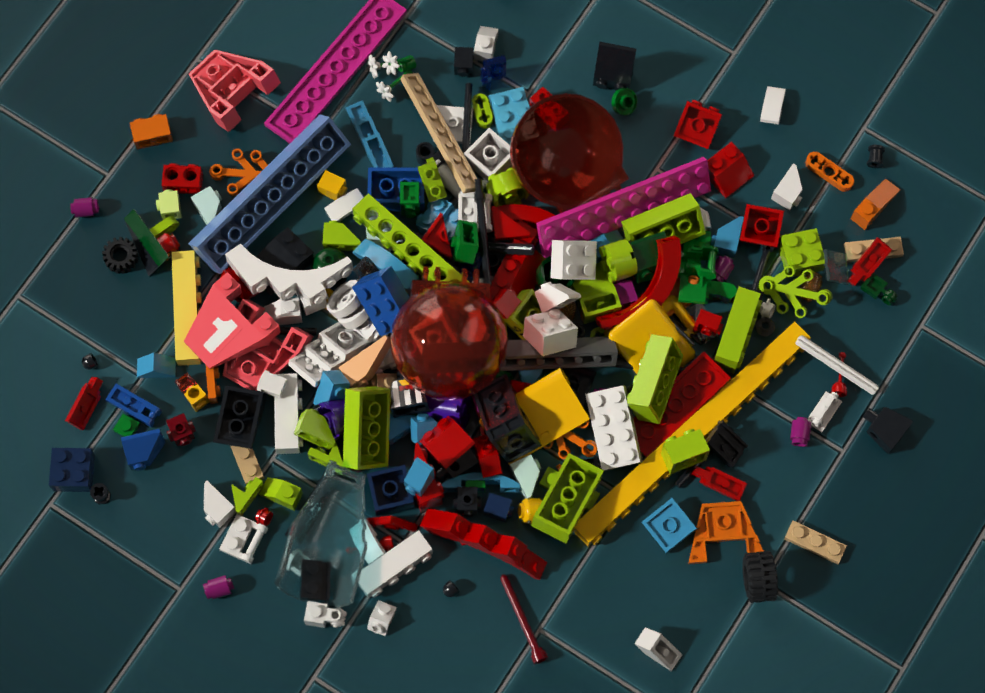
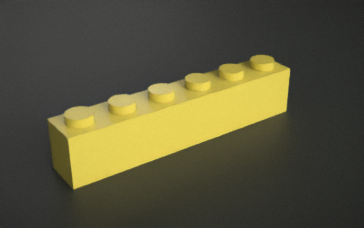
(185, 302)

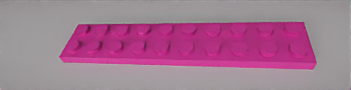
(335, 68)
(608, 211)

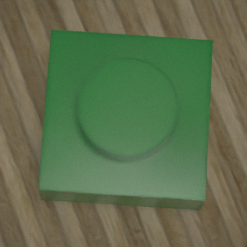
(126, 426)

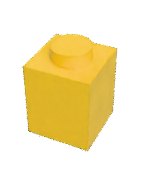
(332, 185)

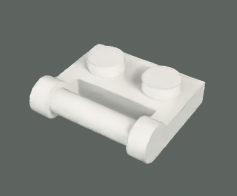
(468, 209)
(238, 535)

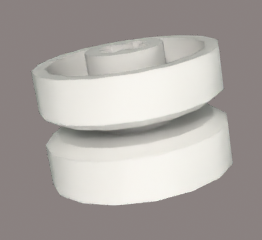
(346, 306)

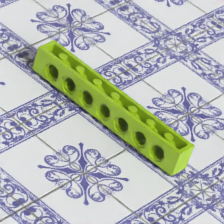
(371, 207)

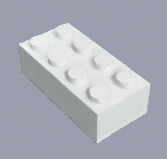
(613, 428)

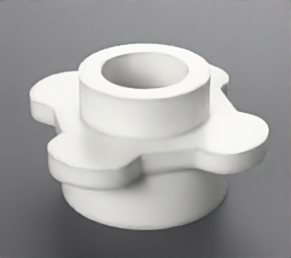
(767, 309)

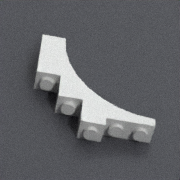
(286, 282)

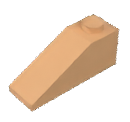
(366, 363)

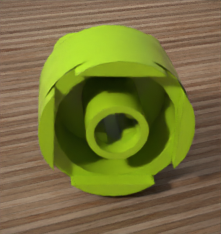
(505, 188)
(618, 260)

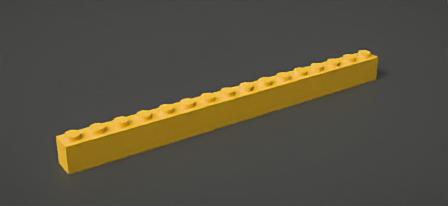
(718, 408)

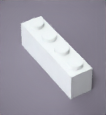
(287, 416)
(394, 564)

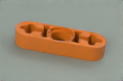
(829, 164)

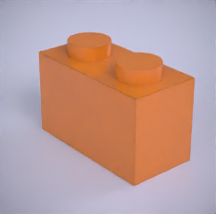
(151, 131)

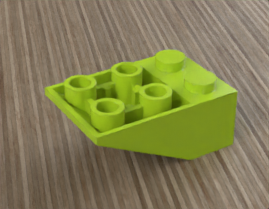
(597, 296)

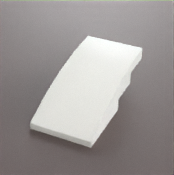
(328, 352)

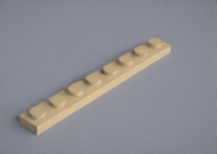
(440, 131)

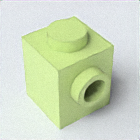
(169, 204)

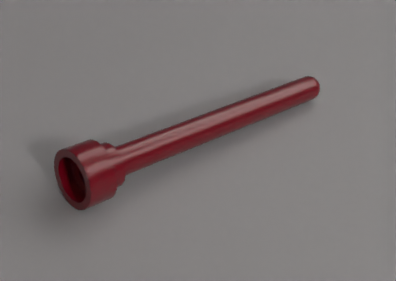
(538, 654)

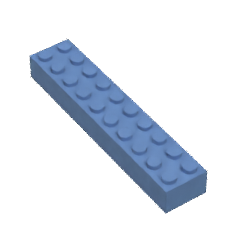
(270, 192)

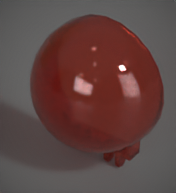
(567, 151)
(449, 337)

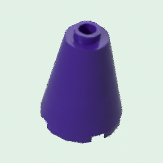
(456, 409)
(334, 415)

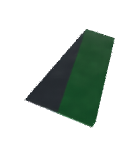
(148, 247)

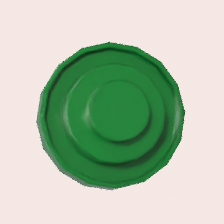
(624, 101)

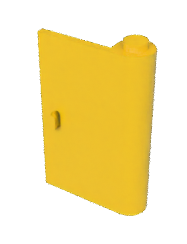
(551, 408)

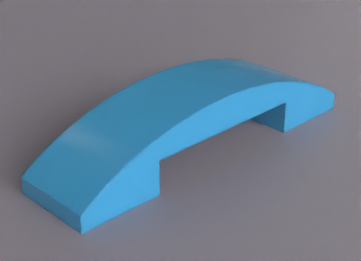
(385, 259)
(506, 484)

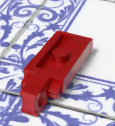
(869, 261)
(85, 404)
(720, 482)

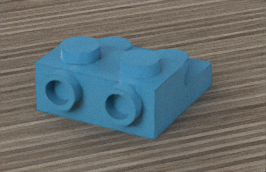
(434, 208)

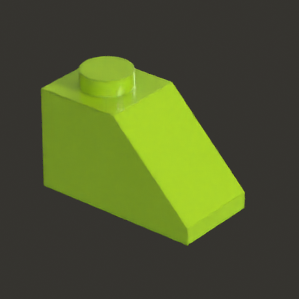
(339, 236)
(314, 429)
(281, 492)

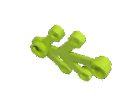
(791, 290)

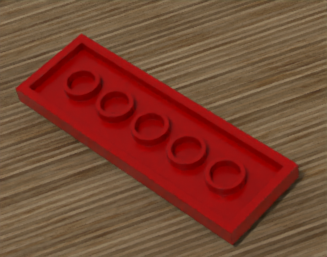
(689, 393)

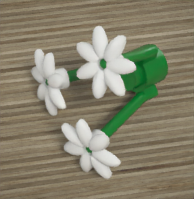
(404, 65)

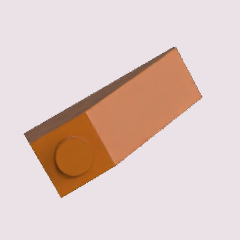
(874, 204)

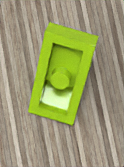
(320, 456)
(244, 499)

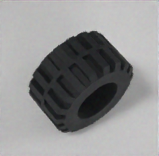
(760, 576)

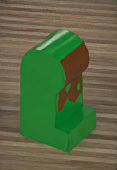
(720, 291)

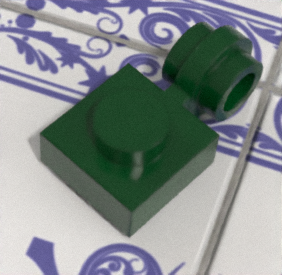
(875, 286)

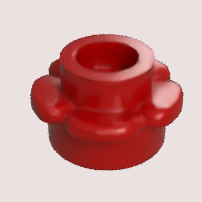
(264, 516)

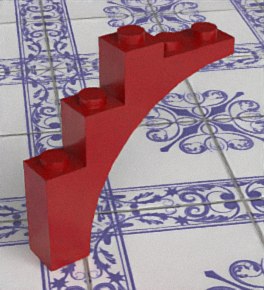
(485, 539)

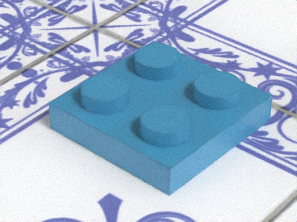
(669, 525)

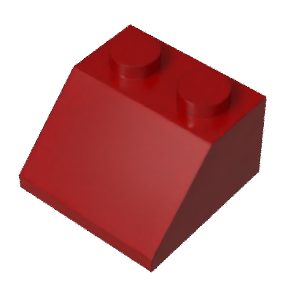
(729, 170)
(761, 225)
(446, 442)

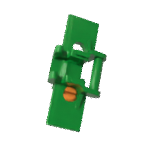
(693, 277)

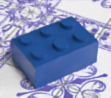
(385, 185)
(381, 297)

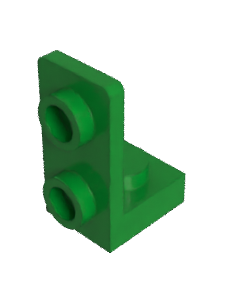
(409, 199)

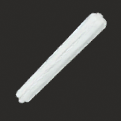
(836, 364)

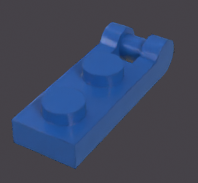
(133, 405)

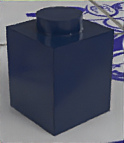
(498, 507)

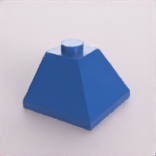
(142, 448)

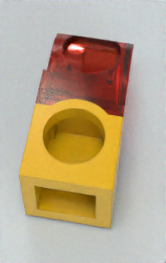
(192, 392)

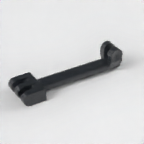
(761, 269)

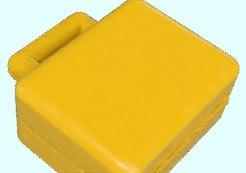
(652, 319)

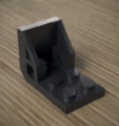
(505, 420)

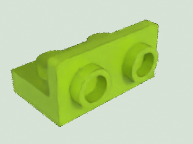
(431, 180)

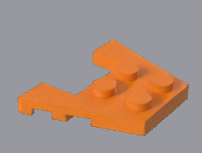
(722, 523)

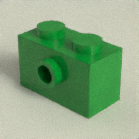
(465, 242)

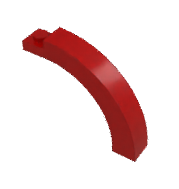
(525, 213)
(660, 287)

